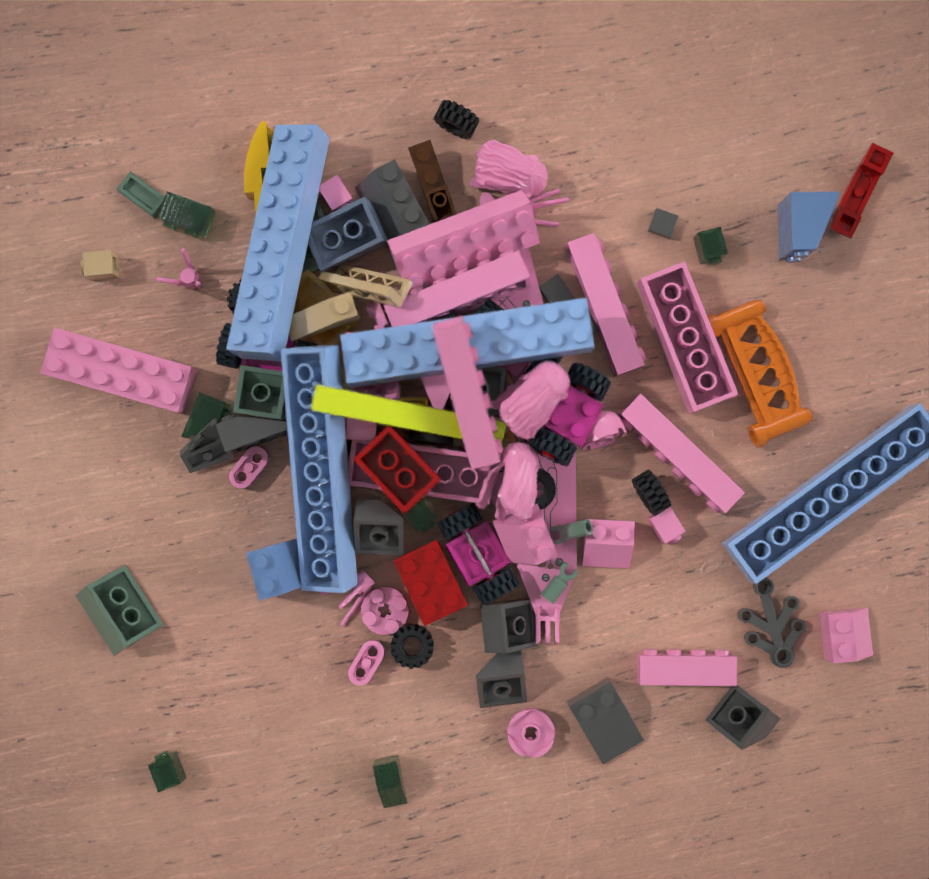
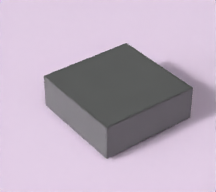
(663, 223)

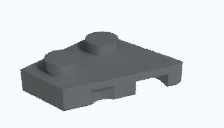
(204, 449)

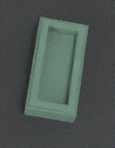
(141, 194)

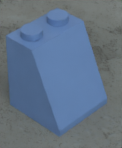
(803, 222)
(275, 569)

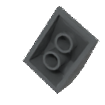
(242, 433)
(605, 720)

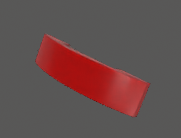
(860, 189)

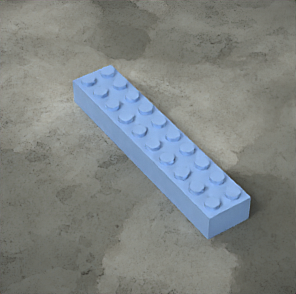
(278, 242)
(498, 336)
(319, 472)
(831, 495)

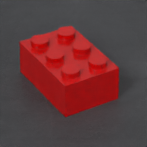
(397, 469)
(430, 582)

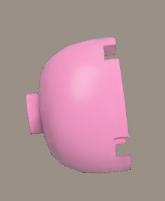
(604, 430)

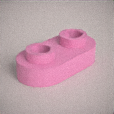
(249, 467)
(367, 662)

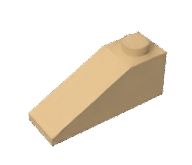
(324, 316)

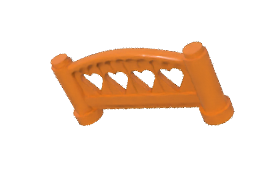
(770, 420)

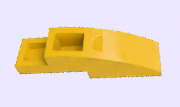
(257, 161)

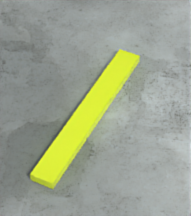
(390, 412)

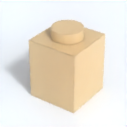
(100, 265)

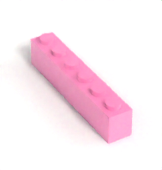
(604, 304)
(466, 391)
(681, 454)

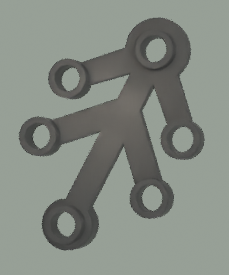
(774, 626)

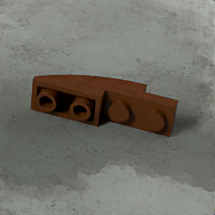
(432, 181)

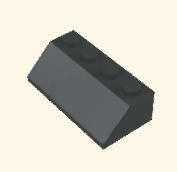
(392, 200)

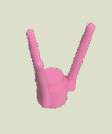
(546, 203)
(187, 277)
(363, 588)

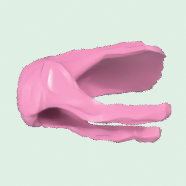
(508, 170)
(532, 398)
(519, 482)

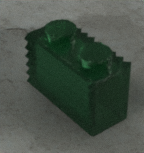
(186, 215)

